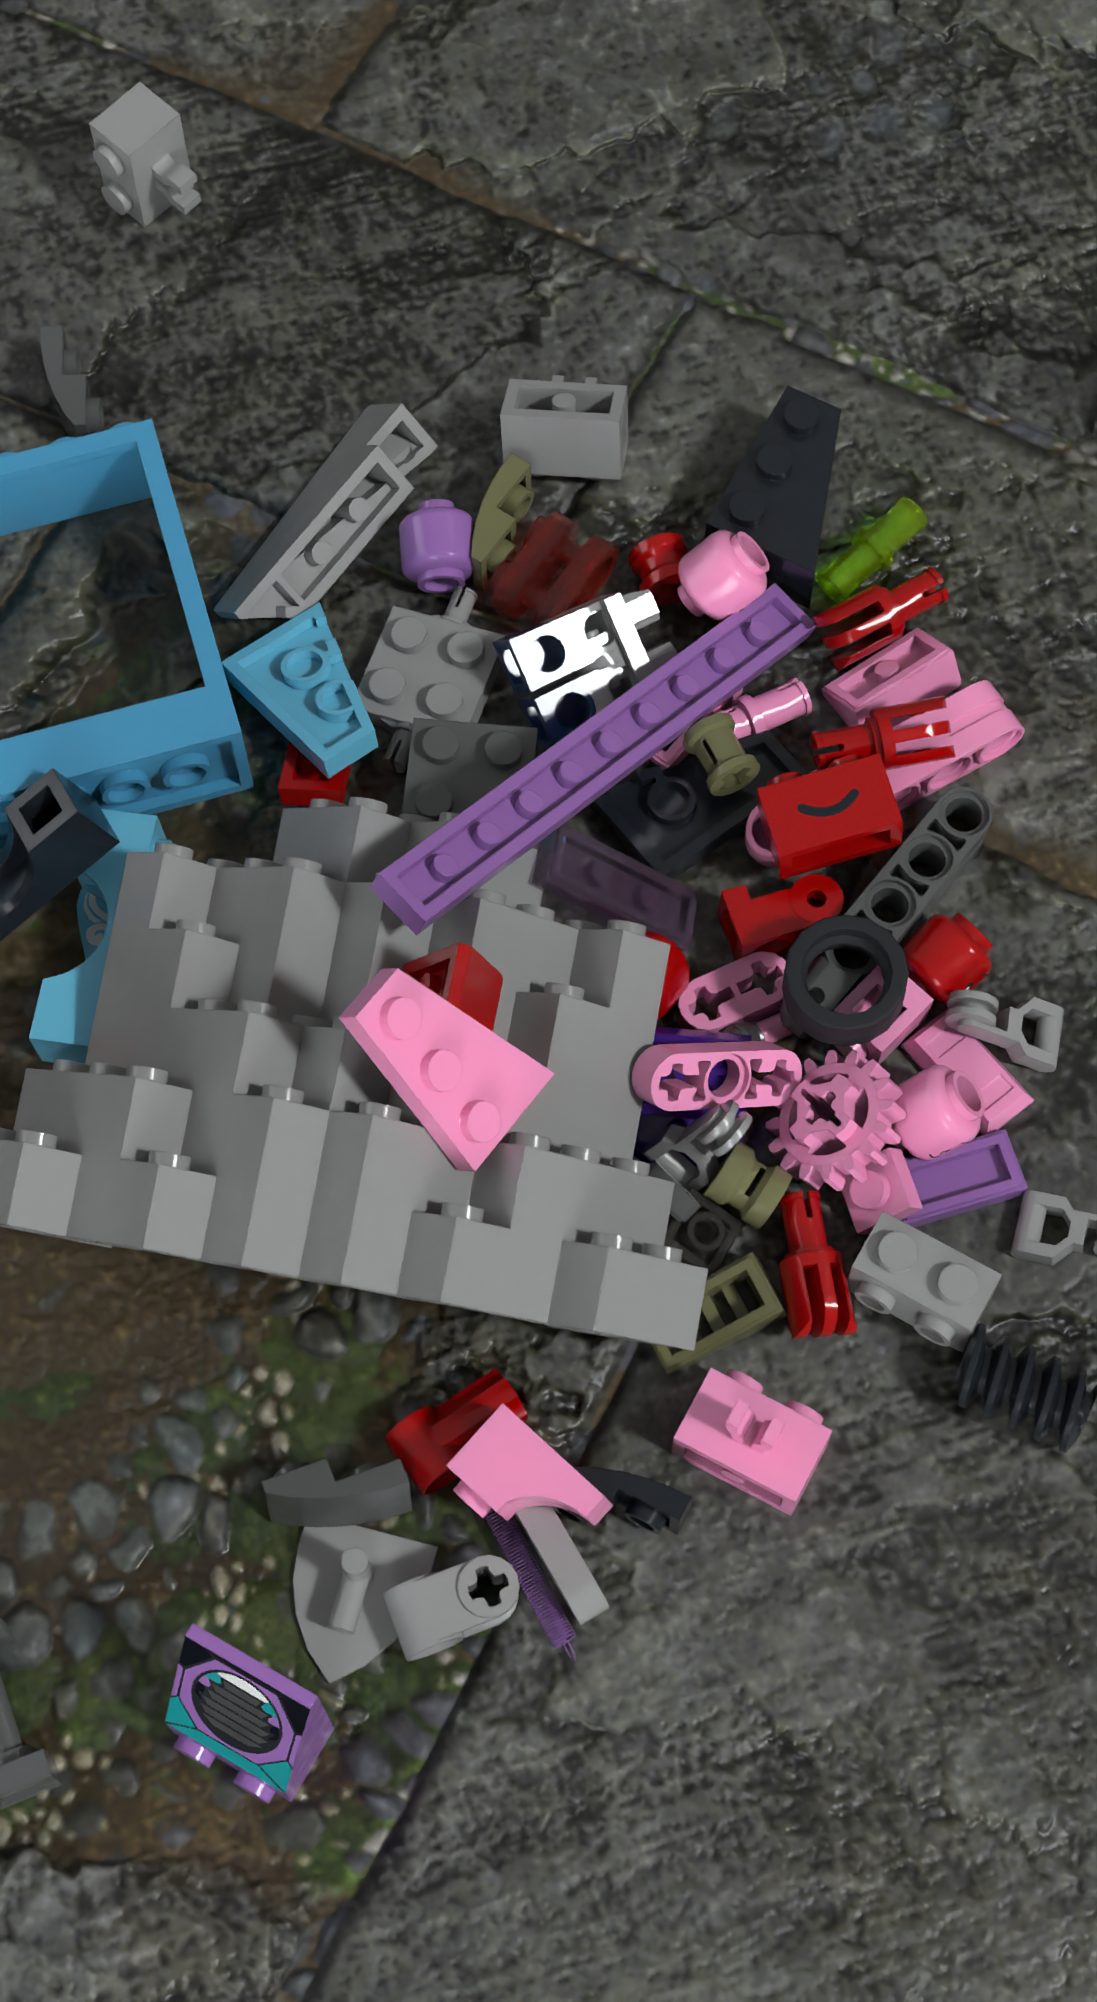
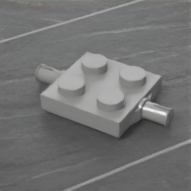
(428, 671)

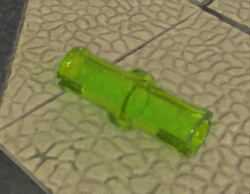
(872, 549)

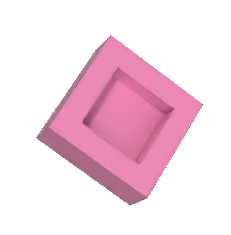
(885, 1190)

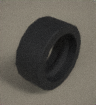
(853, 934)

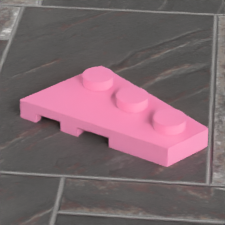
(444, 1065)

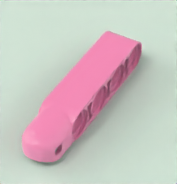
(979, 731)

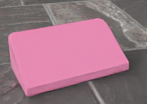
(901, 673)

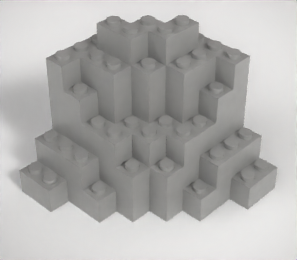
(259, 1136)

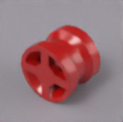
(657, 564)

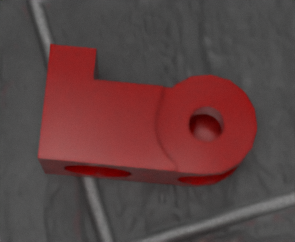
(777, 918)

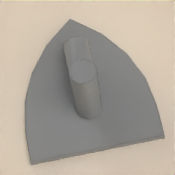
(341, 1592)

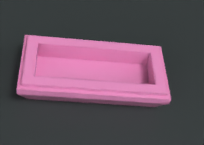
(945, 1046)

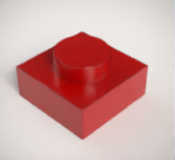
(304, 781)

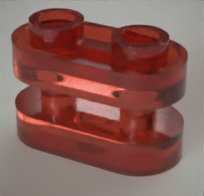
(545, 548)

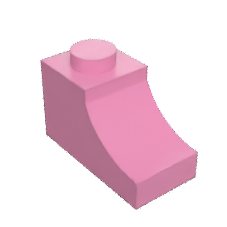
(515, 1469)

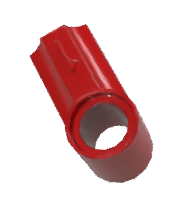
(435, 1435)

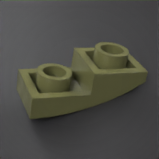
(495, 525)

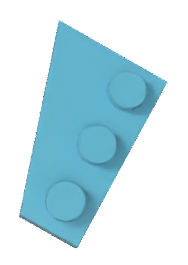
(305, 691)

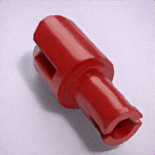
(882, 613)
(878, 736)
(813, 1273)

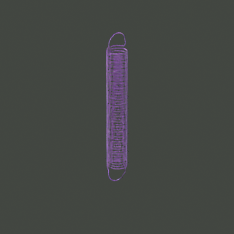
(552, 1607)

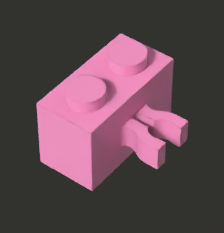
(752, 1439)

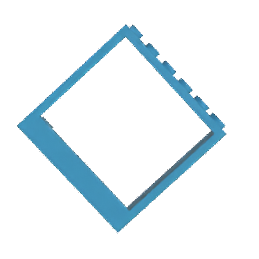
(156, 750)

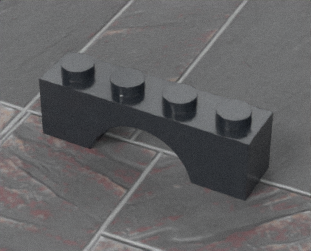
(50, 843)

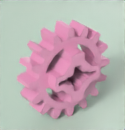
(863, 1102)

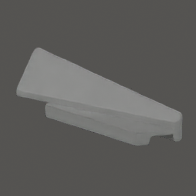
(332, 516)

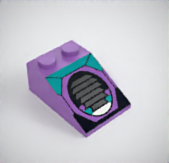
(245, 1717)

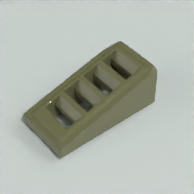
(747, 1322)

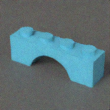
(70, 999)

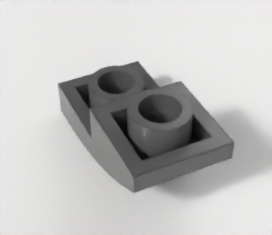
(70, 389)
(311, 1498)

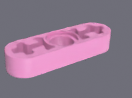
(696, 1063)

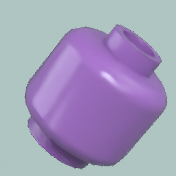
(437, 546)

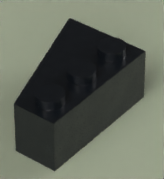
(784, 490)

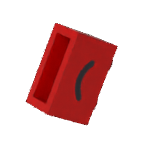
(829, 814)

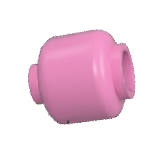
(722, 575)
(940, 1112)

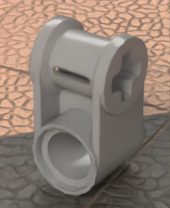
(438, 1606)

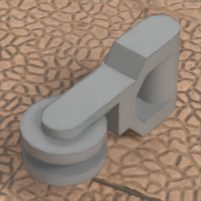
(974, 1015)
(701, 1141)
(1030, 1224)

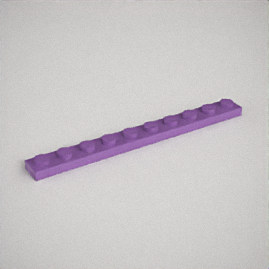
(589, 761)

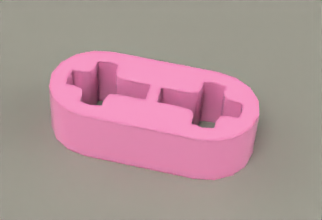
(729, 983)

